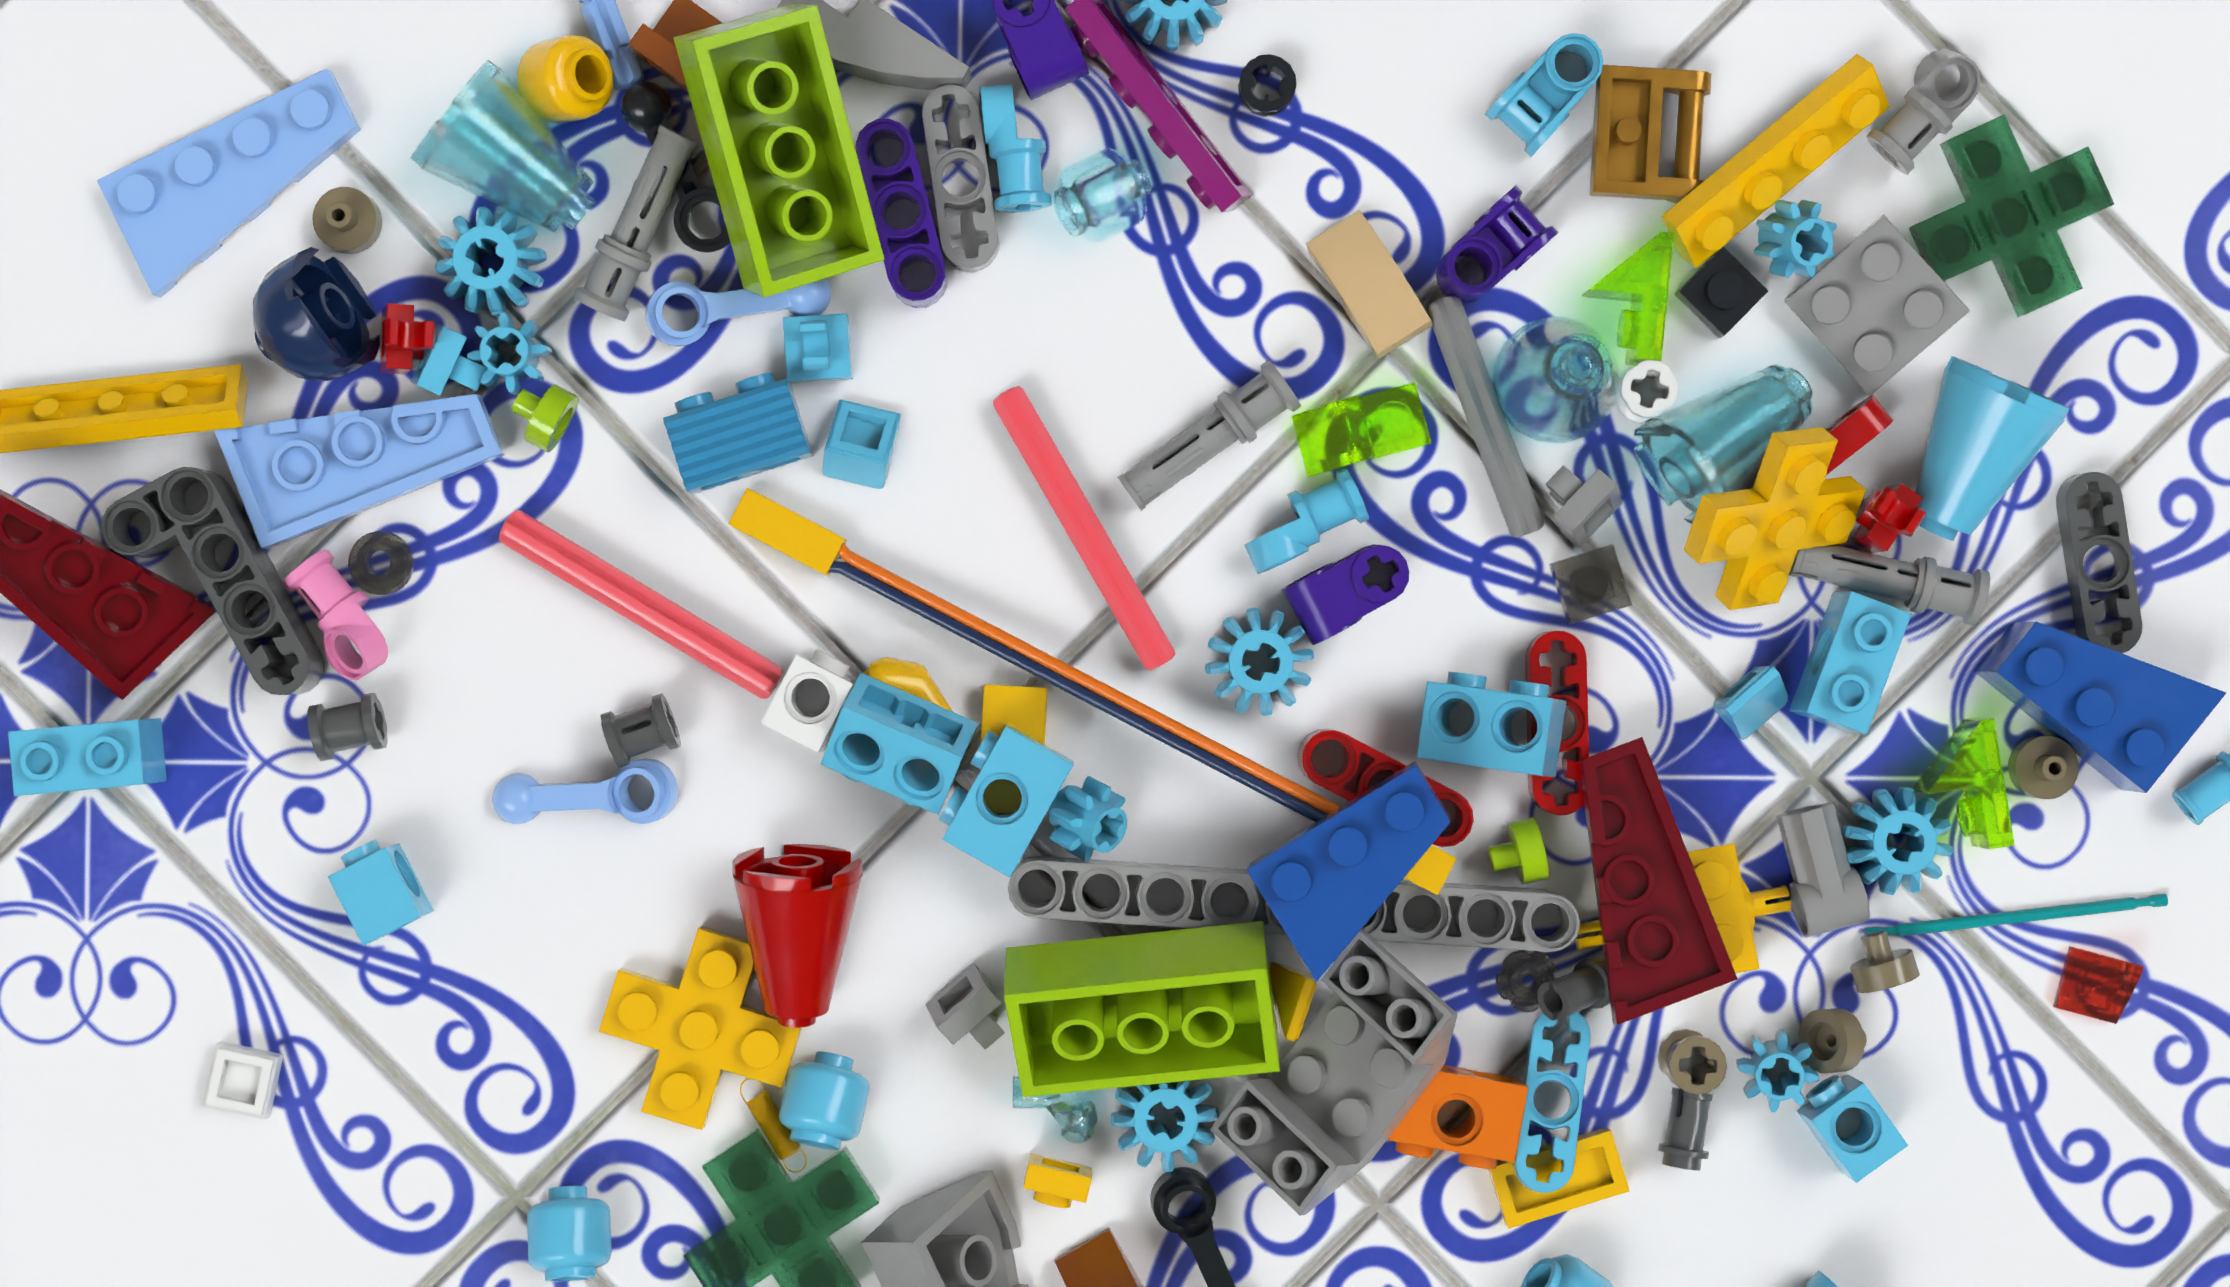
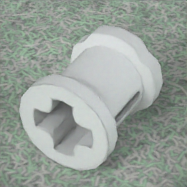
(1664, 383)

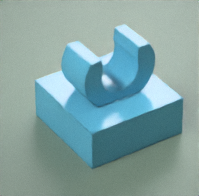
(817, 348)
(446, 363)

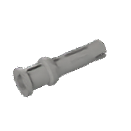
(615, 252)
(1234, 419)
(1918, 583)

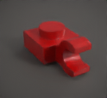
(403, 338)
(1886, 516)

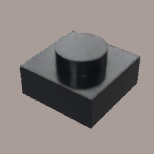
(1721, 292)

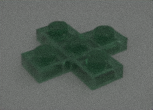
(2011, 215)
(780, 1222)

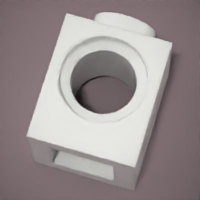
(784, 712)

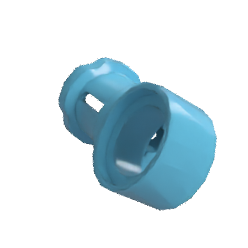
(1016, 158)
(1315, 514)

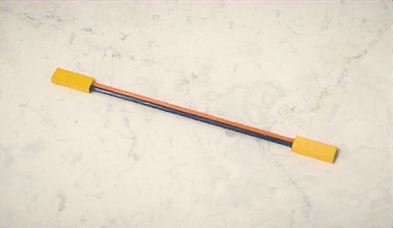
(820, 551)

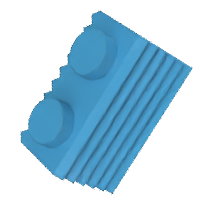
(737, 434)

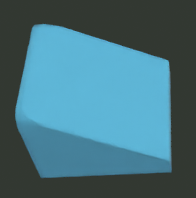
(860, 444)
(1752, 701)

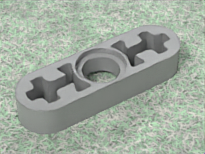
(937, 134)

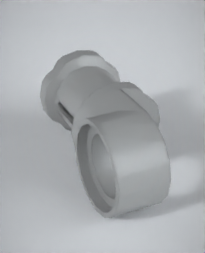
(1924, 111)

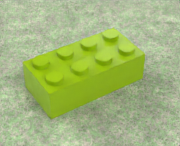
(779, 148)
(1141, 1009)

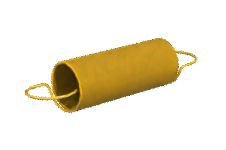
(768, 1119)

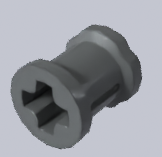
(347, 726)
(640, 730)

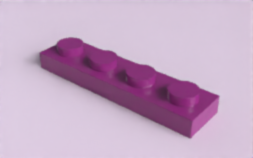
(1173, 126)

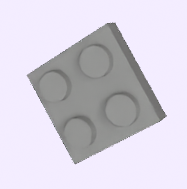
(1877, 305)

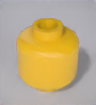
(565, 78)

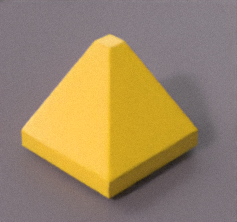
(1292, 997)

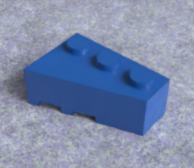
(2103, 703)
(1348, 864)

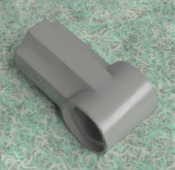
(1824, 887)

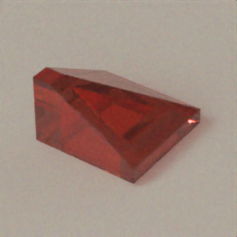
(2096, 985)

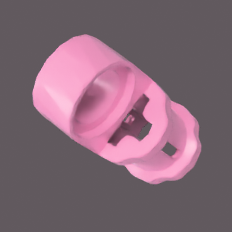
(339, 616)

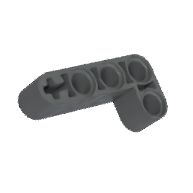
(229, 589)

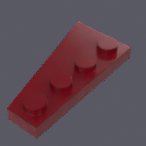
(1648, 896)

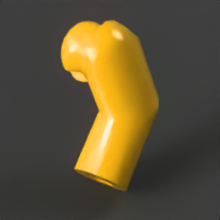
(908, 677)

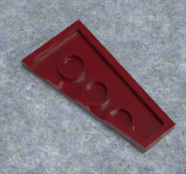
(91, 598)

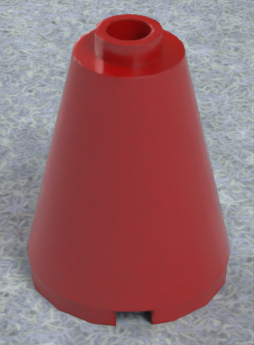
(797, 924)

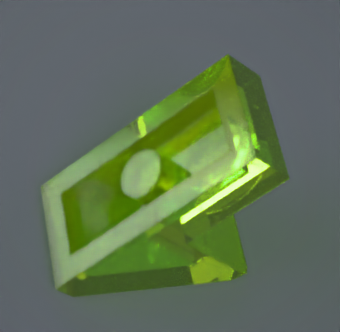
(1644, 283)
(1361, 429)
(1973, 764)

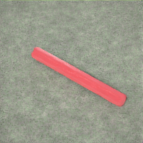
(1083, 528)
(640, 604)

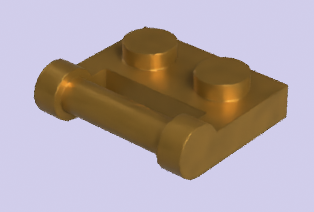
(1630, 132)

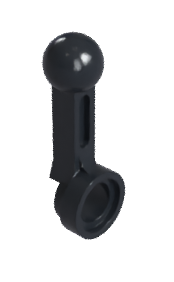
(644, 109)
(1194, 1229)

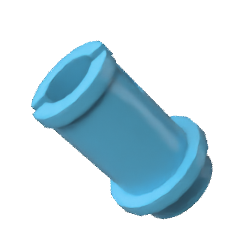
(2206, 792)

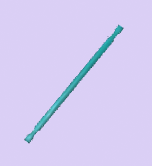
(2021, 916)

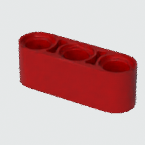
(1358, 768)

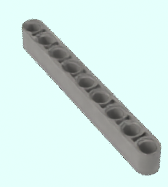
(1447, 927)

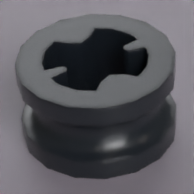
(1285, 89)

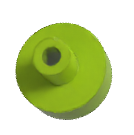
(546, 415)
(1523, 851)

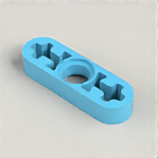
(1560, 1150)

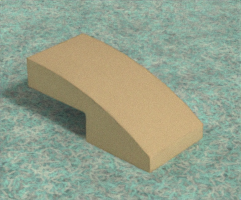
(1369, 284)

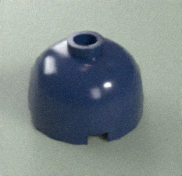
(312, 318)

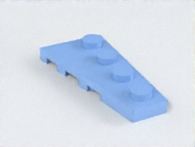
(207, 185)
(340, 464)

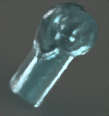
(1071, 1110)

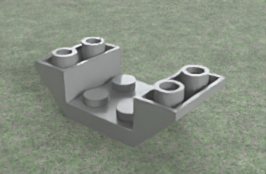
(1342, 1079)

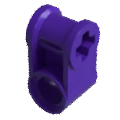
(1040, 46)
(1500, 242)
(1337, 597)

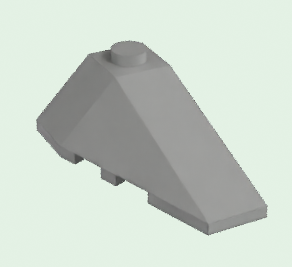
(948, 1239)

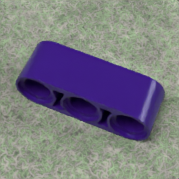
(891, 184)

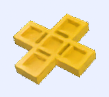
(1782, 513)
(699, 1028)

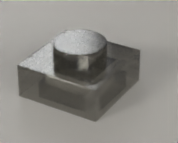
(1590, 584)

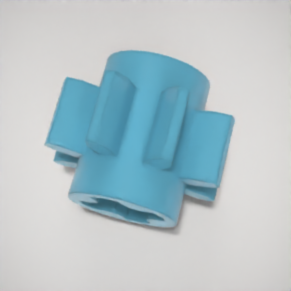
(1795, 238)
(493, 358)
(1087, 818)
(1789, 1082)

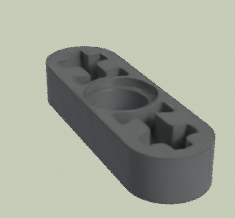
(2117, 542)

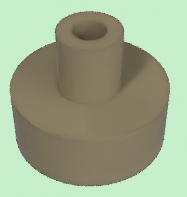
(357, 229)
(2043, 767)
(1883, 966)
(1834, 1039)

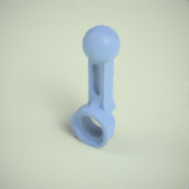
(710, 307)
(521, 798)

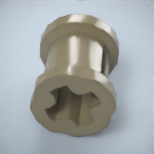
(1704, 1076)

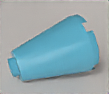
(1979, 445)

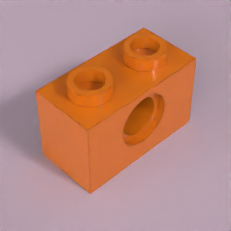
(1492, 1125)

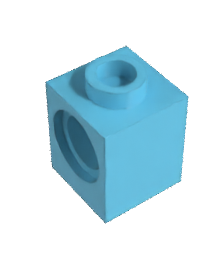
(379, 891)
(1870, 1145)

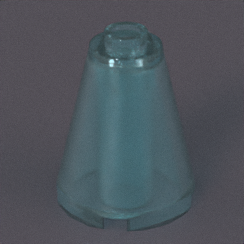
(506, 153)
(1539, 390)
(1721, 436)

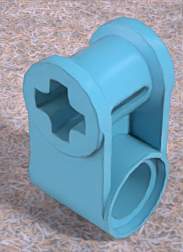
(1541, 98)

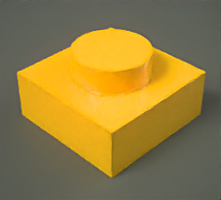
(1057, 1181)

